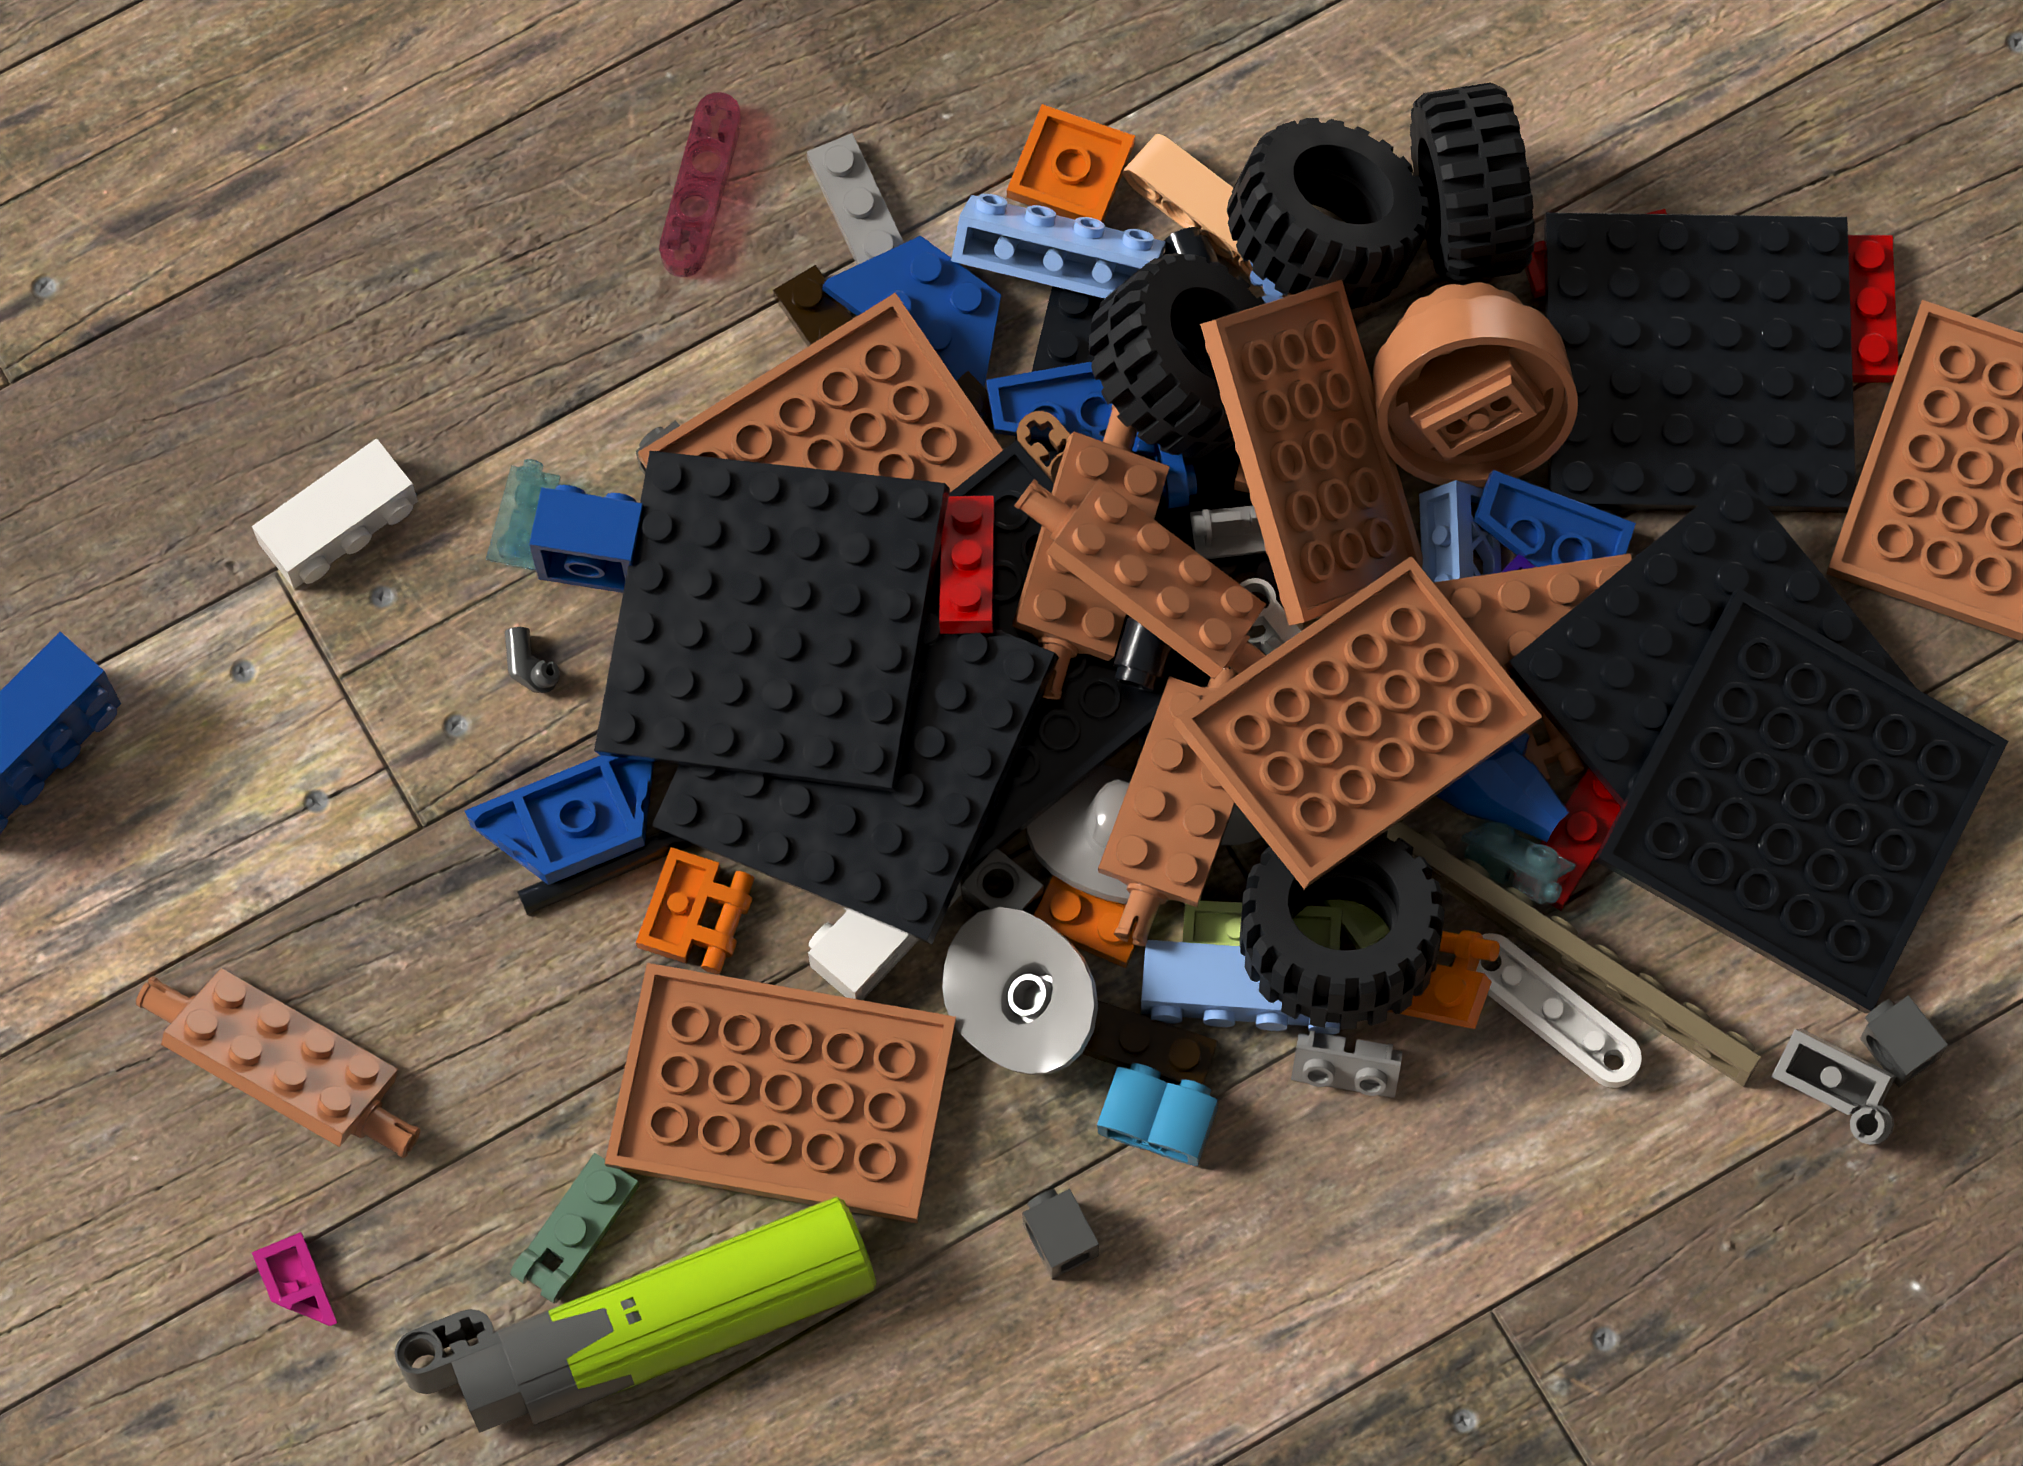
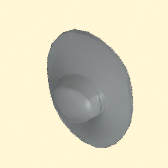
(1076, 830)
(1019, 991)

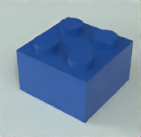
(584, 537)

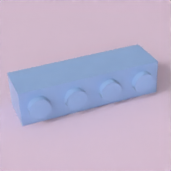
(1209, 985)

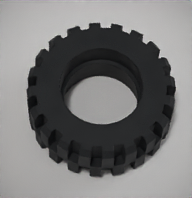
(1345, 175)
(1475, 182)
(1145, 367)
(1341, 983)

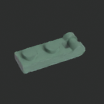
(575, 1227)

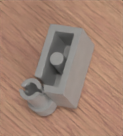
(1840, 1082)

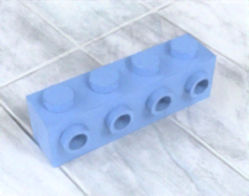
(1050, 247)

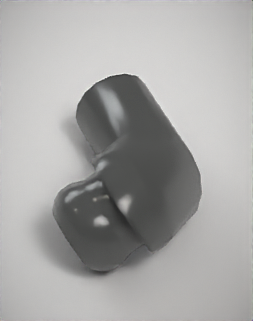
(525, 667)

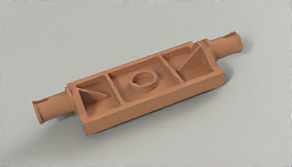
(1150, 576)
(1054, 602)
(1520, 605)
(1167, 818)
(281, 1059)

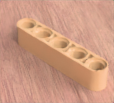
(1186, 194)

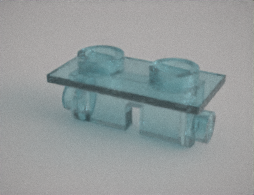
(517, 514)
(1535, 865)

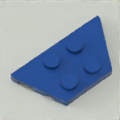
(941, 295)
(571, 817)

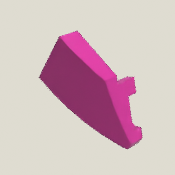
(294, 1279)

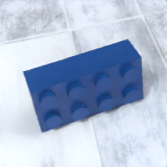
(47, 718)

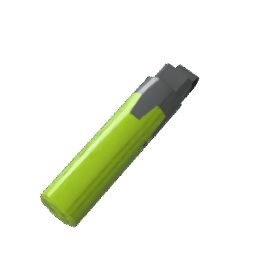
(645, 1321)

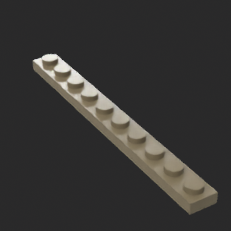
(1592, 965)

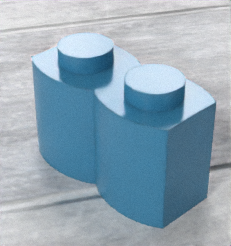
(1158, 1114)

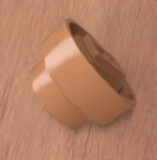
(1473, 387)

